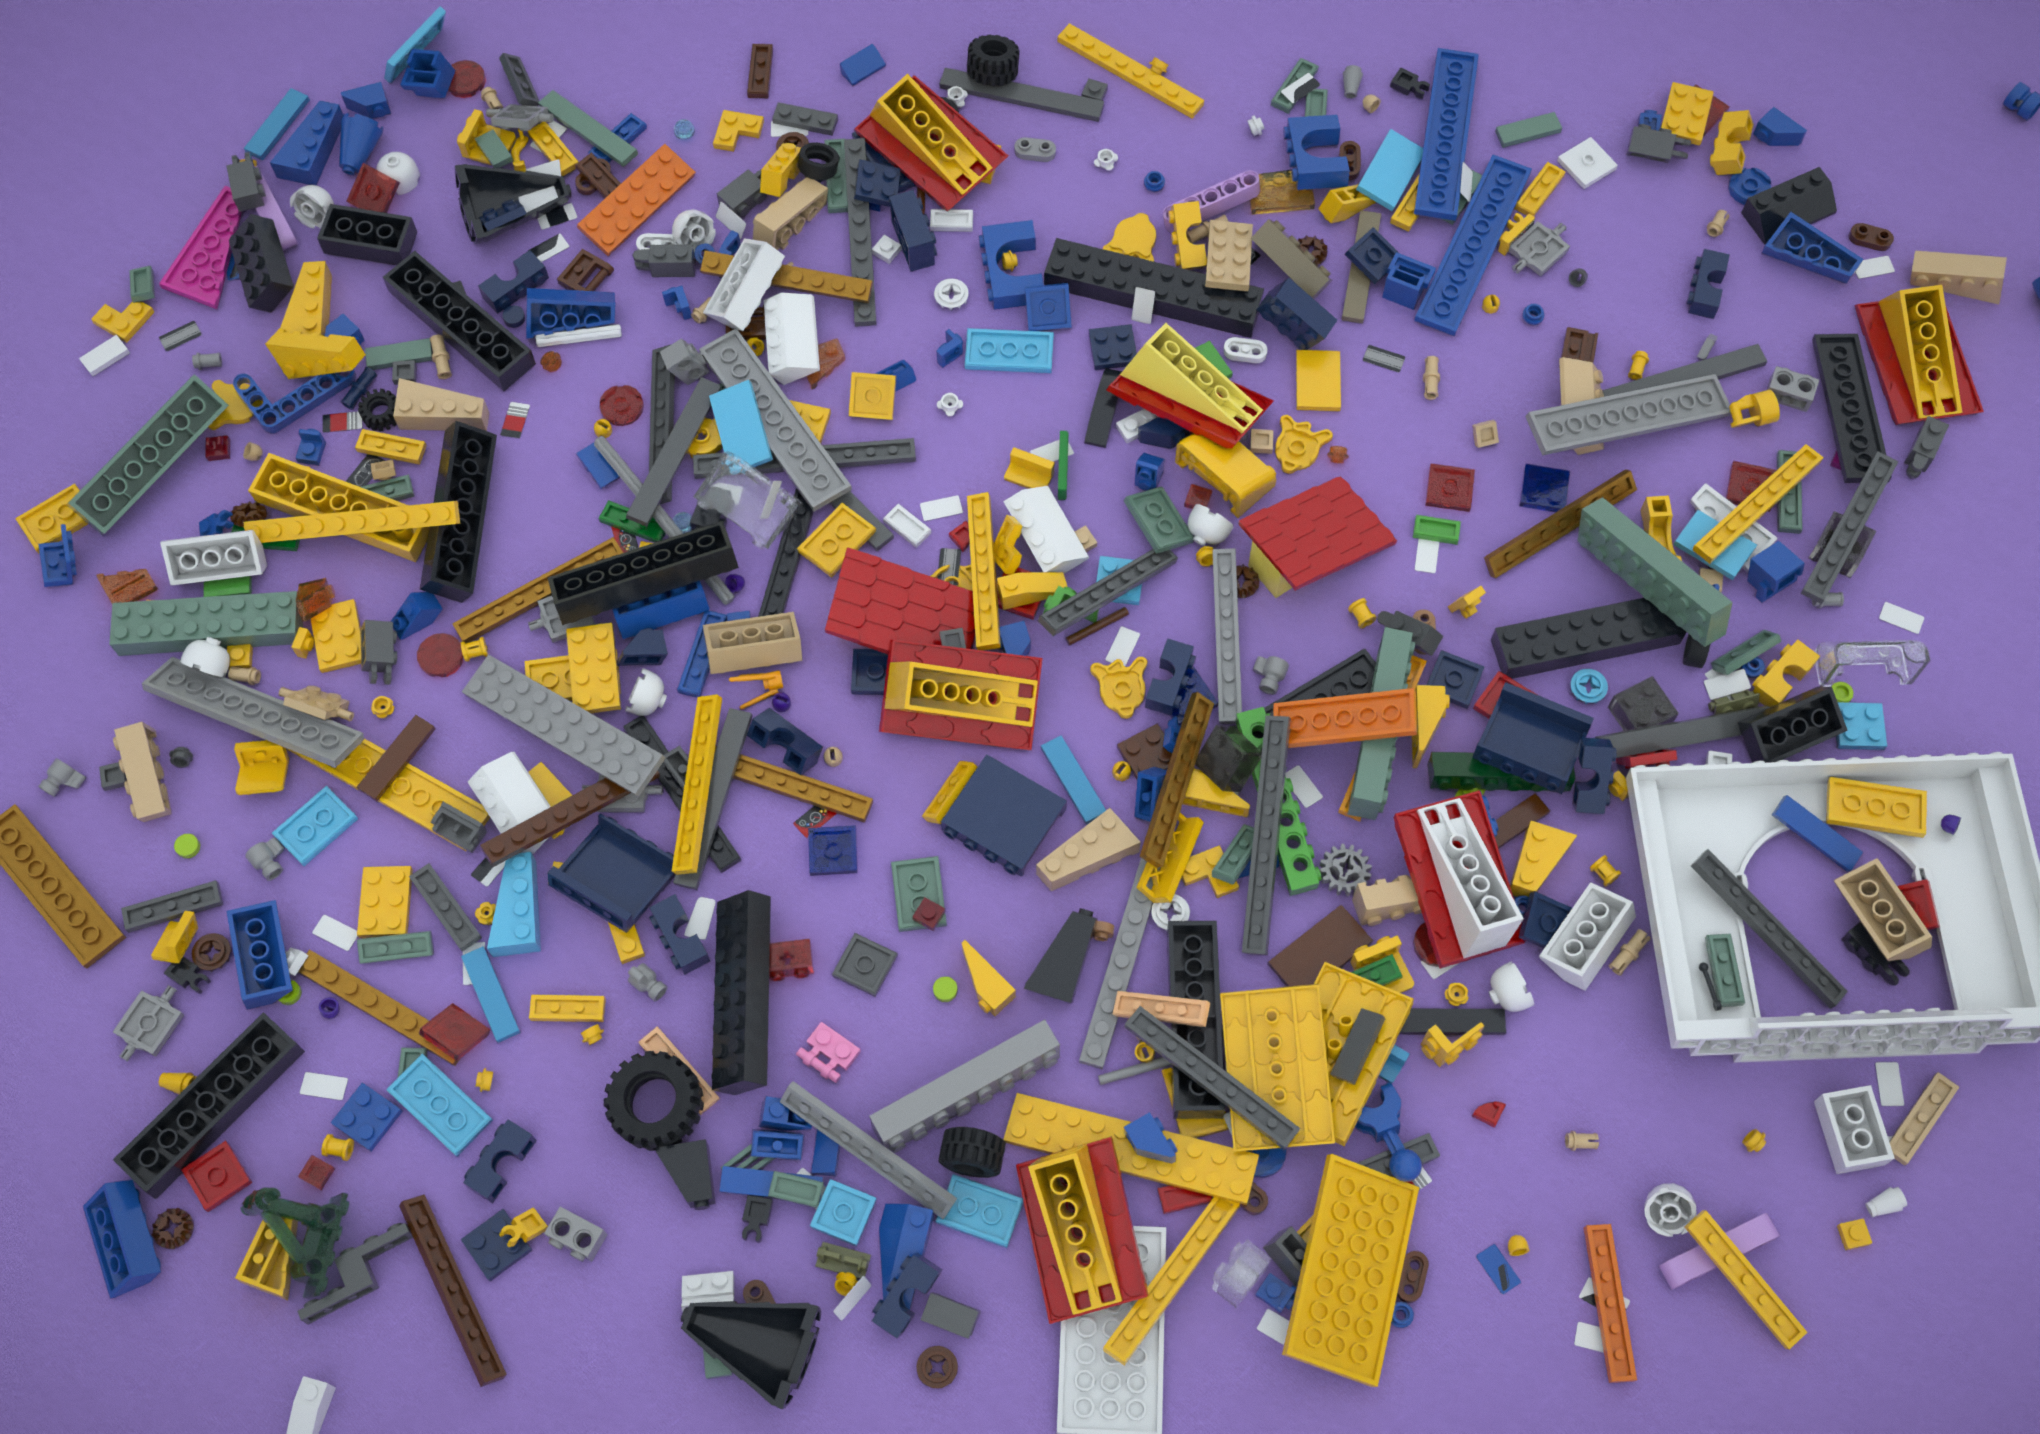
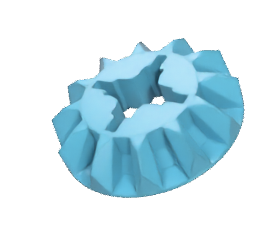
(1597, 682)

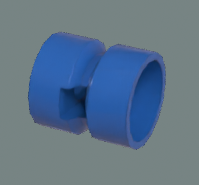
(2023, 101)

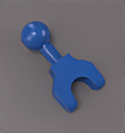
(1385, 1125)

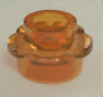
(551, 361)
(1338, 454)

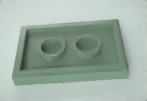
(1159, 519)
(912, 882)

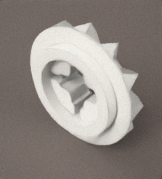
(943, 290)
(1180, 907)

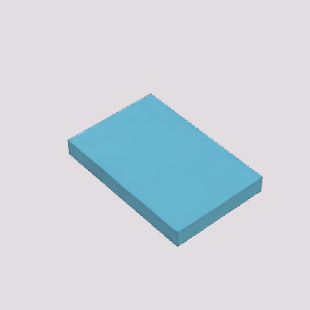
(1727, 563)
(315, 826)
(982, 1211)

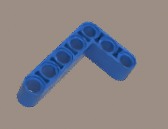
(294, 398)

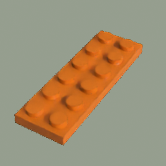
(636, 199)
(1350, 717)

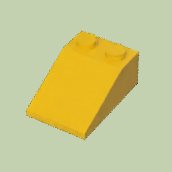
(1430, 709)

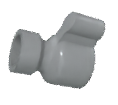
(1274, 671)
(59, 774)
(262, 857)
(644, 980)

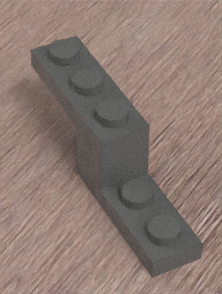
(355, 1273)

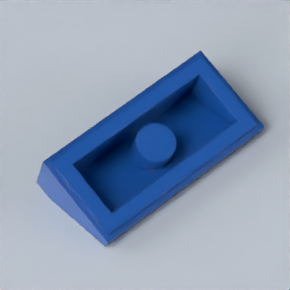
(862, 64)
(904, 374)
(776, 1144)
(825, 1156)

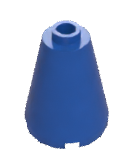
(357, 141)

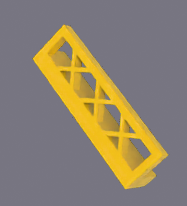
(1168, 877)

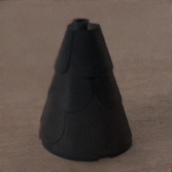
(490, 187)
(758, 1342)

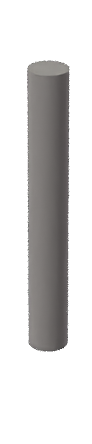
(1133, 1070)

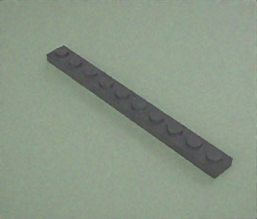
(859, 232)
(842, 454)
(1266, 835)

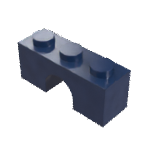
(1710, 268)
(502, 293)
(1164, 695)
(771, 729)
(1593, 794)
(687, 952)
(508, 1141)
(892, 1313)

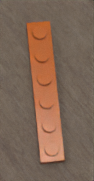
(1610, 1303)

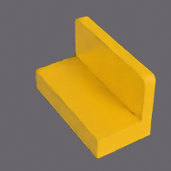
(1029, 469)
(176, 939)

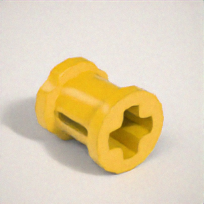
(1362, 613)
(474, 649)
(1605, 870)
(337, 1147)

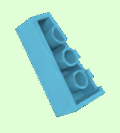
(516, 913)

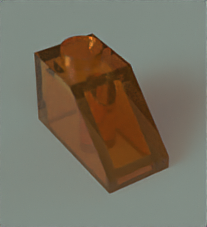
(314, 598)

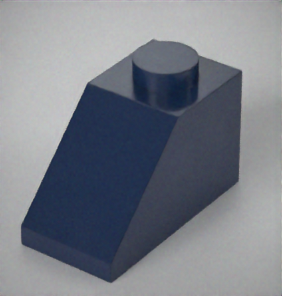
(1161, 433)
(645, 649)

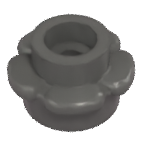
(181, 757)

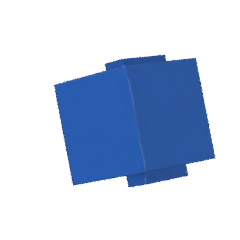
(428, 74)
(1407, 280)
(1774, 570)

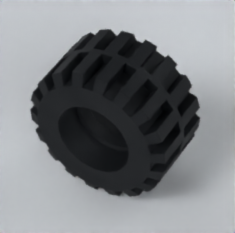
(993, 60)
(972, 1152)

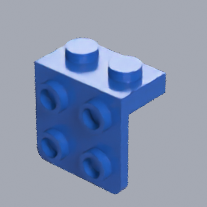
(58, 560)

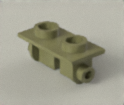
(1739, 701)
(842, 1259)

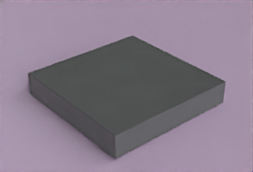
(865, 964)

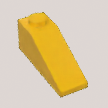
(1344, 203)
(1028, 588)
(1207, 795)
(990, 987)

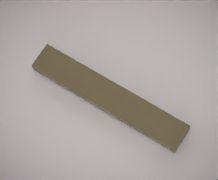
(1358, 282)

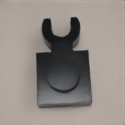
(1408, 82)
(186, 973)
(756, 1213)

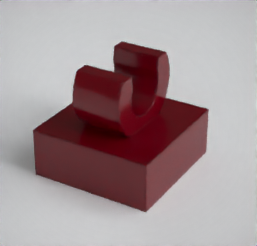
(217, 448)

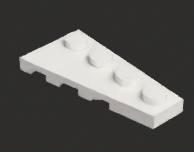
(1718, 507)

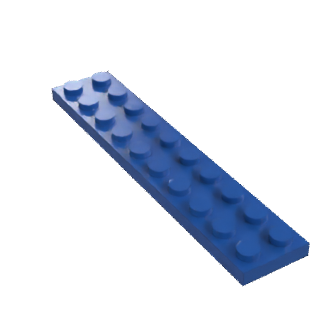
(1446, 134)
(1473, 245)

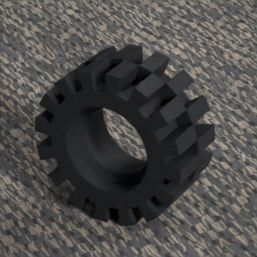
(372, 401)

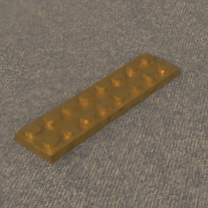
(55, 890)

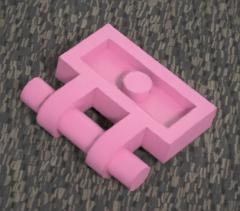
(831, 1045)

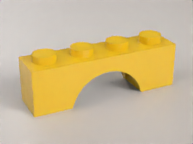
(1657, 520)

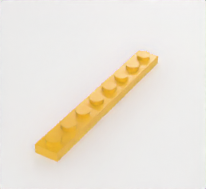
(1130, 70)
(1757, 504)
(983, 572)
(697, 785)
(1170, 1279)

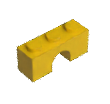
(1728, 153)
(780, 168)
(1188, 255)
(1795, 661)

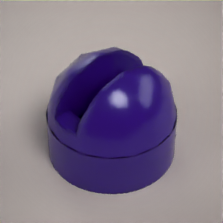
(735, 585)
(779, 705)
(1950, 823)
(332, 1005)

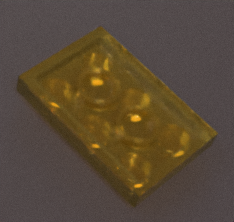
(1280, 194)

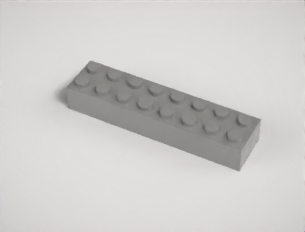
(965, 1087)

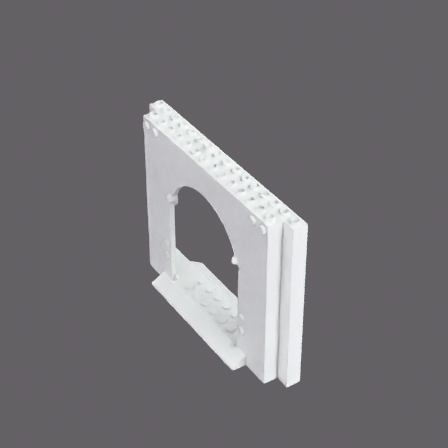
(1979, 879)

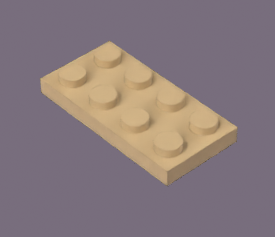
(1229, 255)

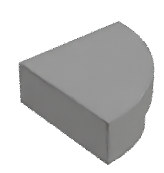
(1708, 344)

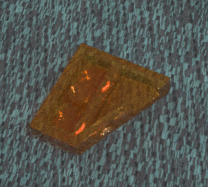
(830, 356)
(127, 585)

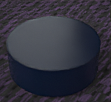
(513, 316)

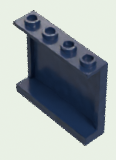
(1533, 738)
(1002, 815)
(614, 873)

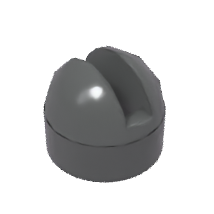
(1574, 275)

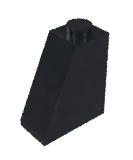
(691, 1171)

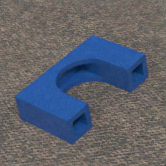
(1313, 171)
(1005, 289)

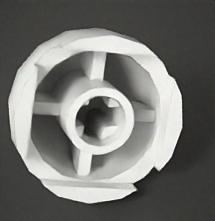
(402, 168)
(311, 205)
(693, 228)
(1207, 526)
(207, 657)
(646, 694)
(1510, 989)
(1669, 1209)

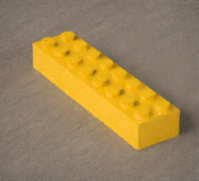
(310, 492)

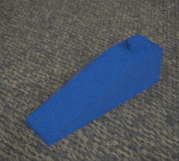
(902, 1233)

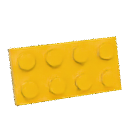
(593, 667)
(554, 674)
(1876, 807)

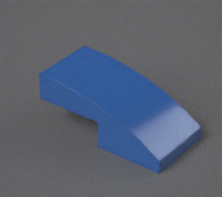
(730, 244)
(597, 466)

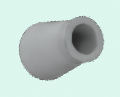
(1352, 78)

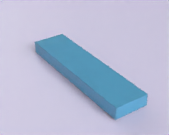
(276, 124)
(1073, 779)
(490, 994)

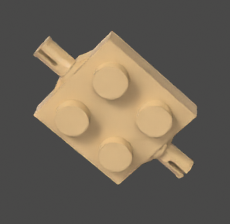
(317, 703)

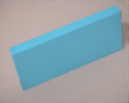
(418, 40)
(1390, 170)
(1009, 350)
(741, 423)
(439, 1105)

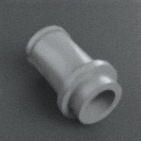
(206, 360)
(1831, 599)

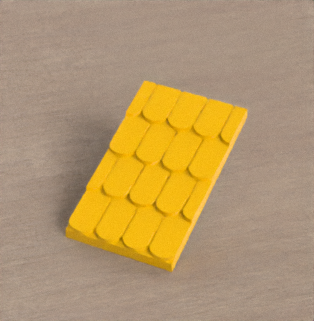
(1341, 1001)
(1280, 1055)

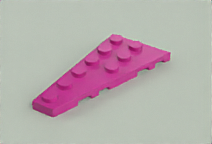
(204, 260)

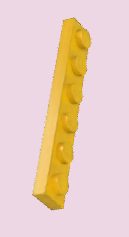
(1746, 1279)

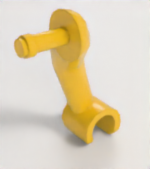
(519, 144)

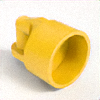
(1762, 409)

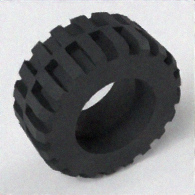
(631, 1078)

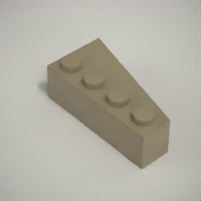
(1291, 258)

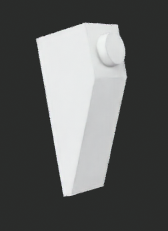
(310, 1406)

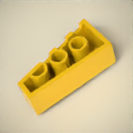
(310, 300)
(313, 354)

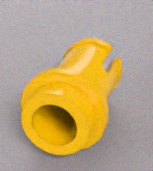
(1639, 359)

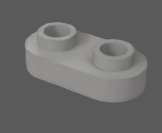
(1034, 149)

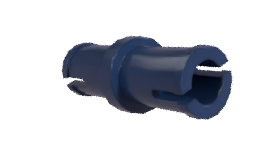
(359, 388)

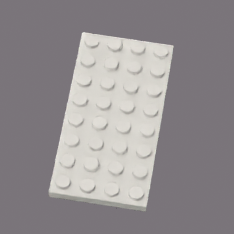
(1096, 1389)

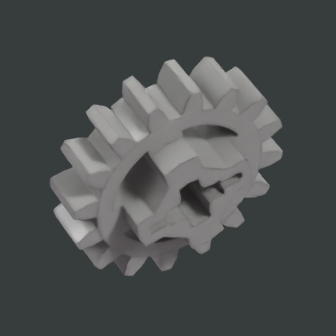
(1334, 866)

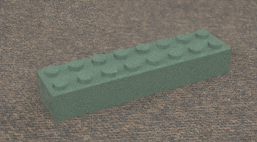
(147, 455)
(1654, 572)
(232, 619)
(1376, 755)

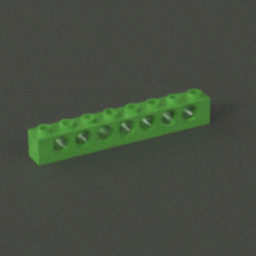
(1296, 881)

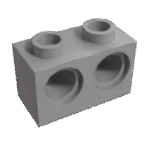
(684, 361)
(1791, 391)
(578, 1230)

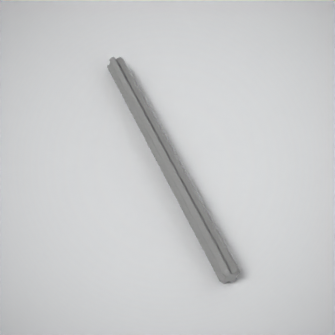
(660, 515)

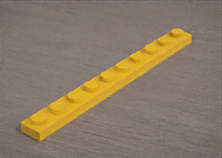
(355, 522)

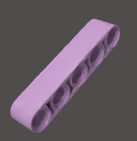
(1224, 196)
(272, 211)
(1697, 1263)

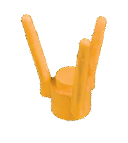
(770, 680)

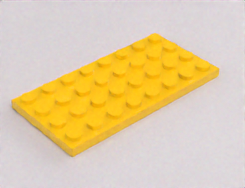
(1351, 1271)

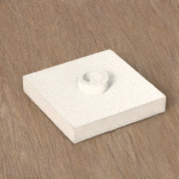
(1587, 163)

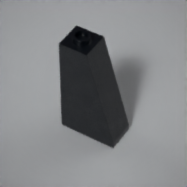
(1064, 960)

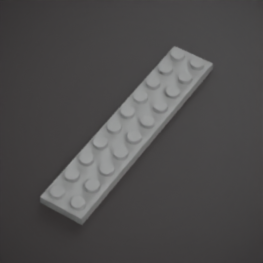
(1628, 414)
(787, 433)
(253, 712)
(564, 725)

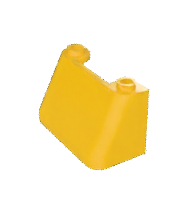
(1233, 471)

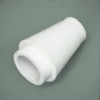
(1887, 1202)

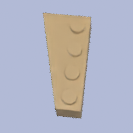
(142, 771)

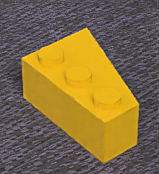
(1538, 856)
(267, 1262)

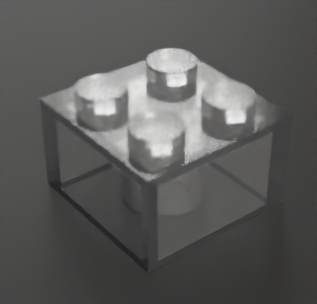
(1241, 1273)

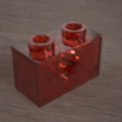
(801, 959)

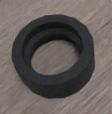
(816, 170)
(1695, 653)

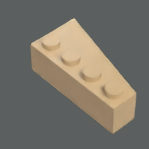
(789, 213)
(1960, 274)
(436, 408)
(1093, 847)
(1385, 900)

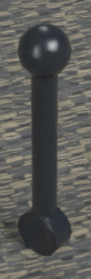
(1703, 967)

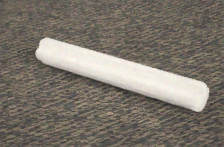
(579, 335)

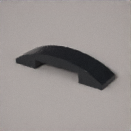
(1102, 411)

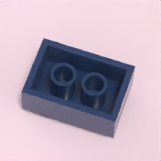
(913, 230)
(1296, 314)

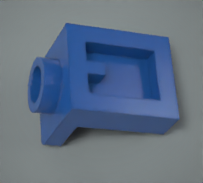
(1650, 118)
(677, 296)
(951, 350)
(310, 447)
(1276, 1293)

